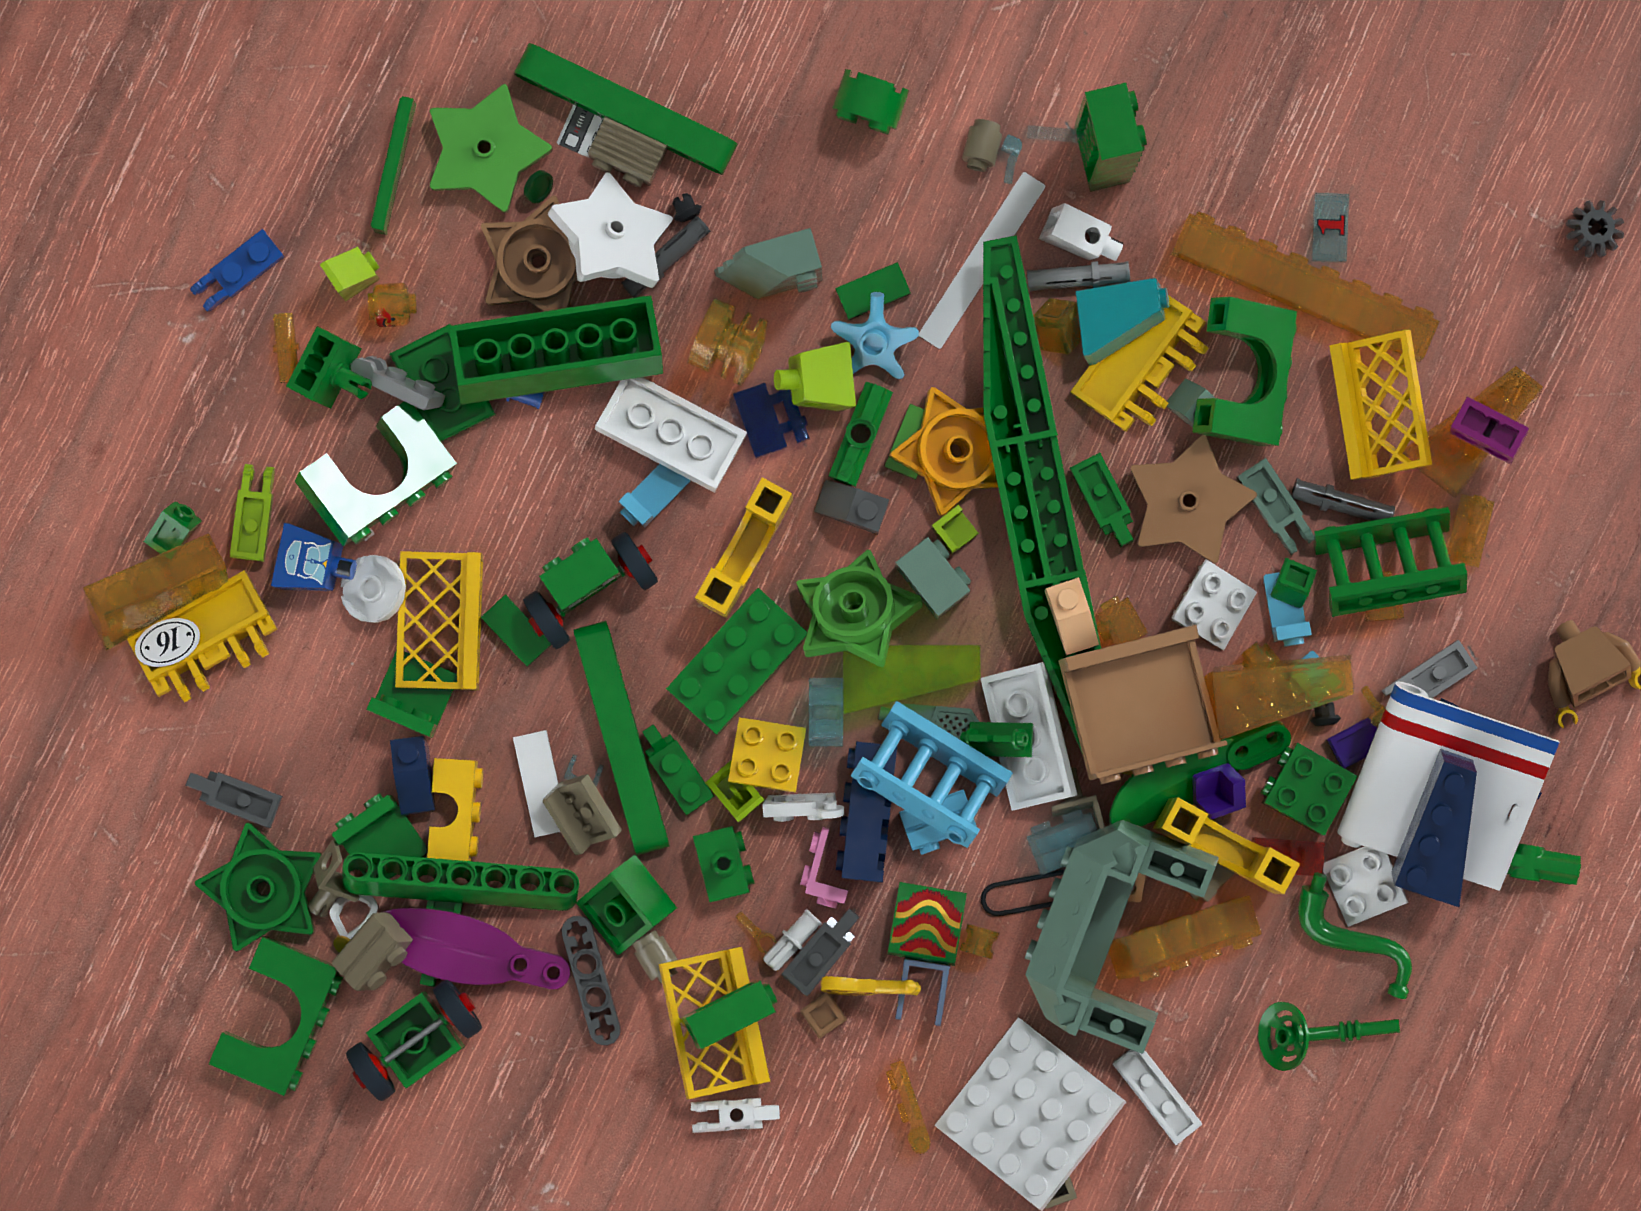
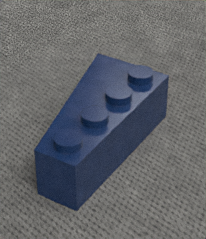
(866, 823)
(1438, 836)

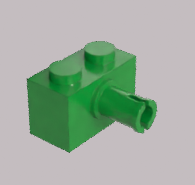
(327, 370)
(722, 863)

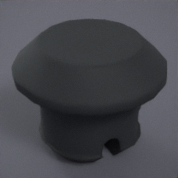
(685, 209)
(1325, 715)

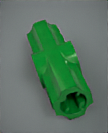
(867, 413)
(1536, 863)

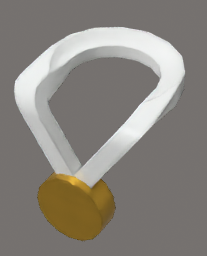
(344, 937)

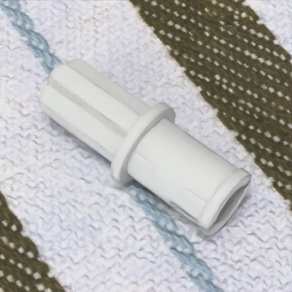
(791, 940)

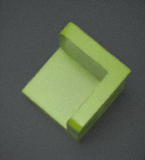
(954, 530)

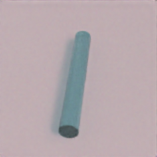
(1054, 134)

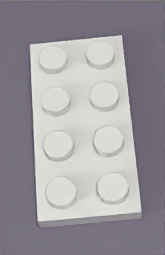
(671, 431)
(1028, 697)

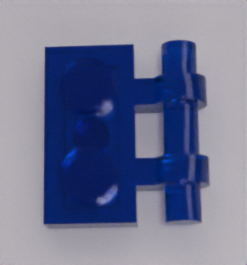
(762, 422)

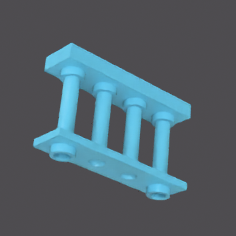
(945, 748)

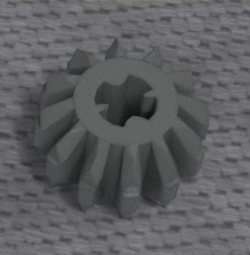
(1594, 215)

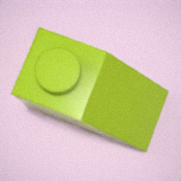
(351, 272)

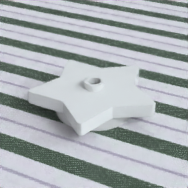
(612, 234)

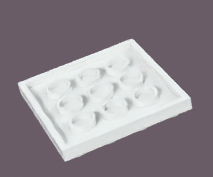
(1030, 1114)

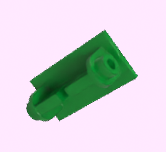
(1000, 738)

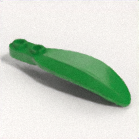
(1146, 794)

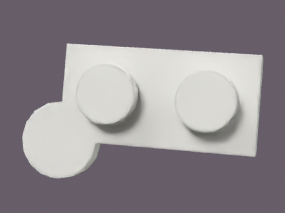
(814, 806)

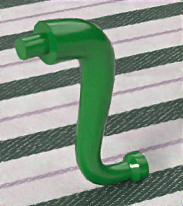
(1312, 920)

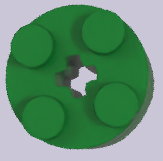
(870, 101)

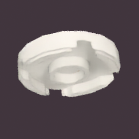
(375, 589)

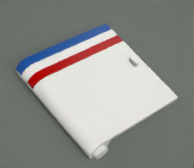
(1411, 732)

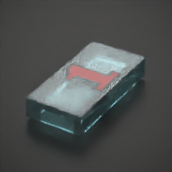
(1330, 227)

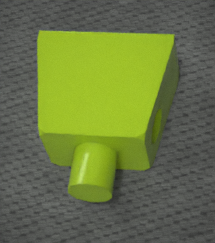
(820, 378)

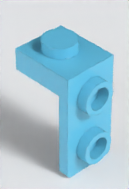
(652, 495)
(1286, 621)

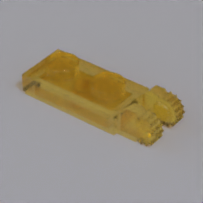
(909, 1108)

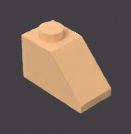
(1072, 616)

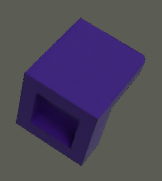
(1219, 791)

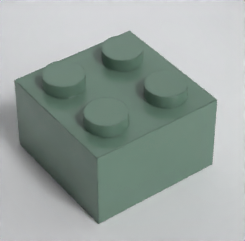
(933, 576)

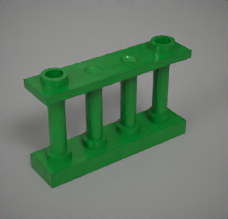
(1396, 589)

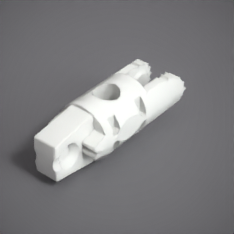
(751, 1117)

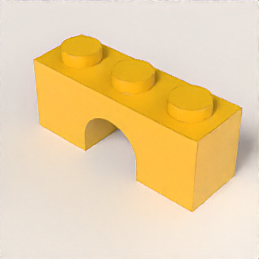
(459, 781)

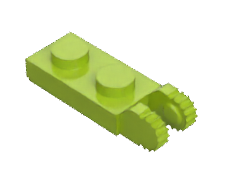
(252, 517)

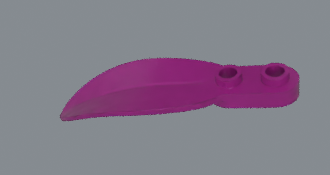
(472, 951)

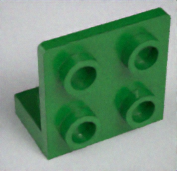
(413, 707)

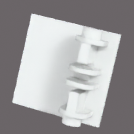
(1214, 604)
(1363, 884)

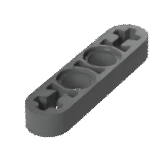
(595, 979)

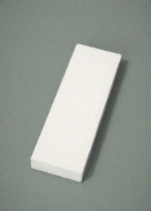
(538, 778)
(1157, 1094)

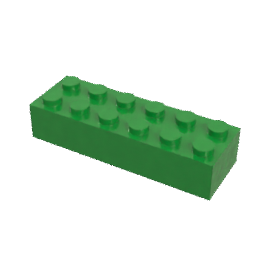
(1111, 136)
(556, 349)

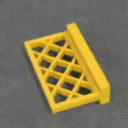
(1355, 405)
(469, 621)
(747, 1040)

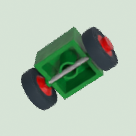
(582, 577)
(414, 1040)

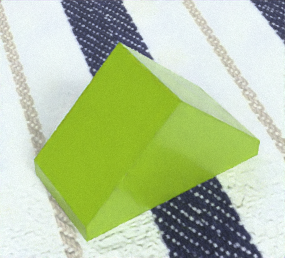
(736, 797)

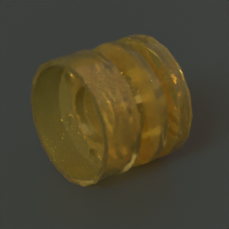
(728, 342)

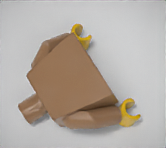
(1588, 666)

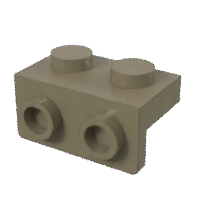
(581, 813)

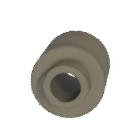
(982, 145)
(654, 951)

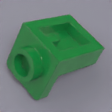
(172, 527)

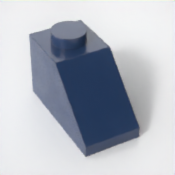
(413, 775)

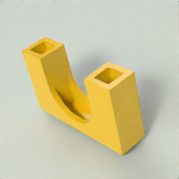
(734, 569)
(1249, 860)

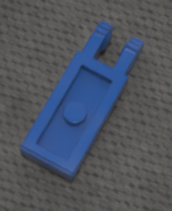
(239, 269)

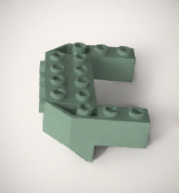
(1085, 920)

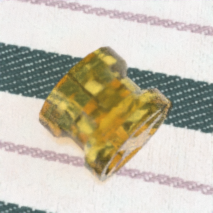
(979, 941)

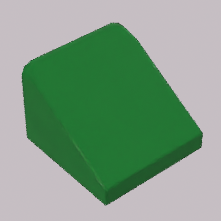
(1293, 583)

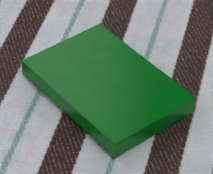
(433, 362)

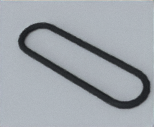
(1016, 881)

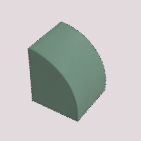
(1184, 400)

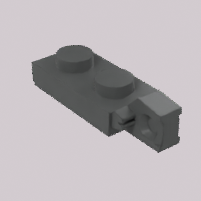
(237, 797)
(821, 953)

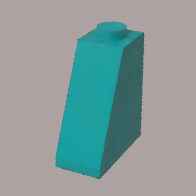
(1118, 315)

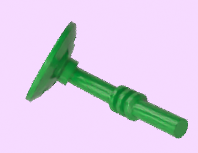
(1295, 1035)

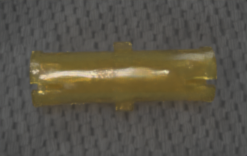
(285, 345)

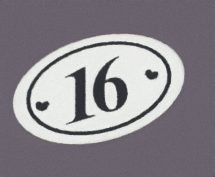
(167, 642)

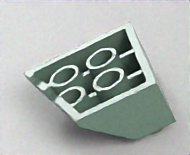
(775, 266)

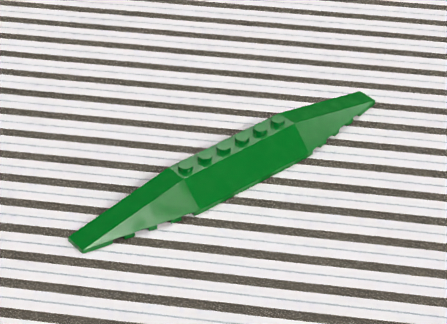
(1027, 454)

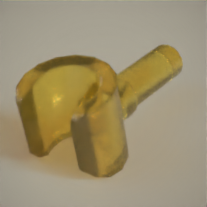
(1378, 708)
(755, 931)

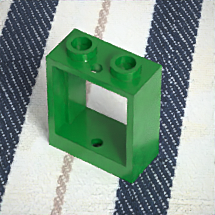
(730, 1013)

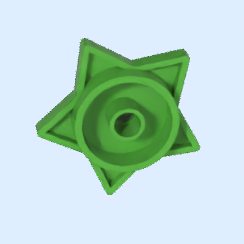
(490, 173)
(855, 611)

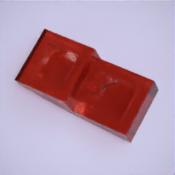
(1307, 853)

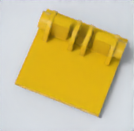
(767, 755)

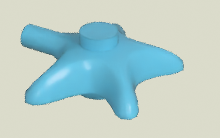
(875, 339)

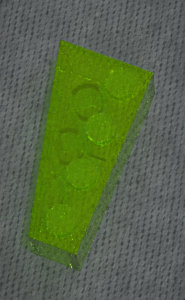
(907, 674)

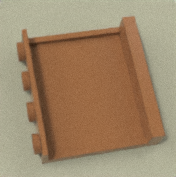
(1141, 704)

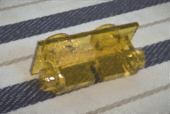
(1470, 529)

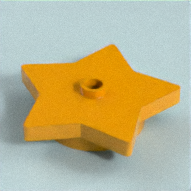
(930, 456)

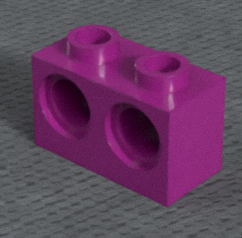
(1489, 430)

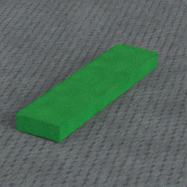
(393, 165)

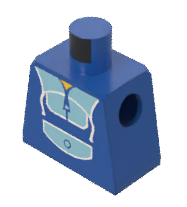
(309, 561)

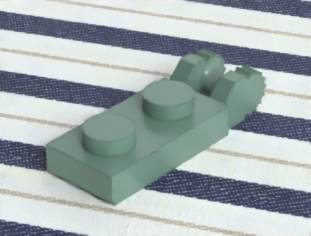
(1275, 503)

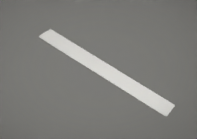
(970, 276)

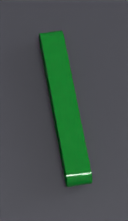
(625, 107)
(621, 738)
(446, 871)

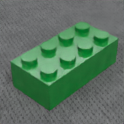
(737, 661)

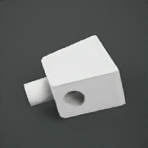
(1067, 230)

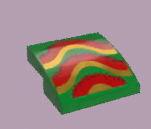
(927, 923)

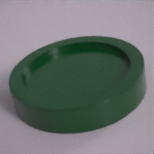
(538, 186)

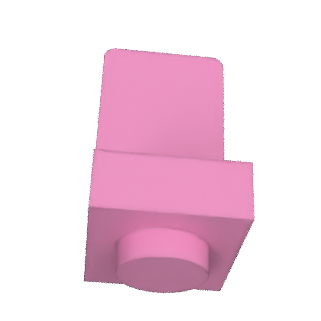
(826, 894)

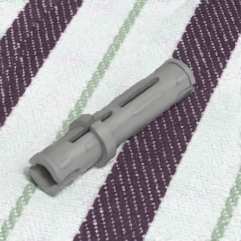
(1078, 276)

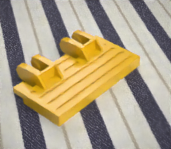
(1120, 377)
(221, 618)

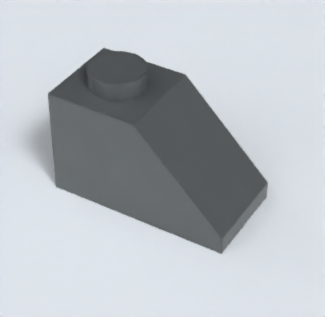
(852, 506)

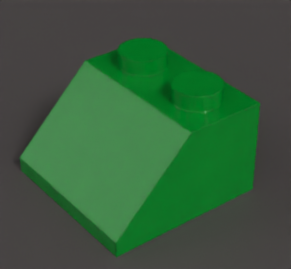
(626, 905)

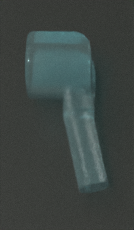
(1013, 147)

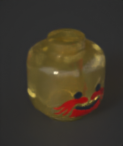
(391, 304)

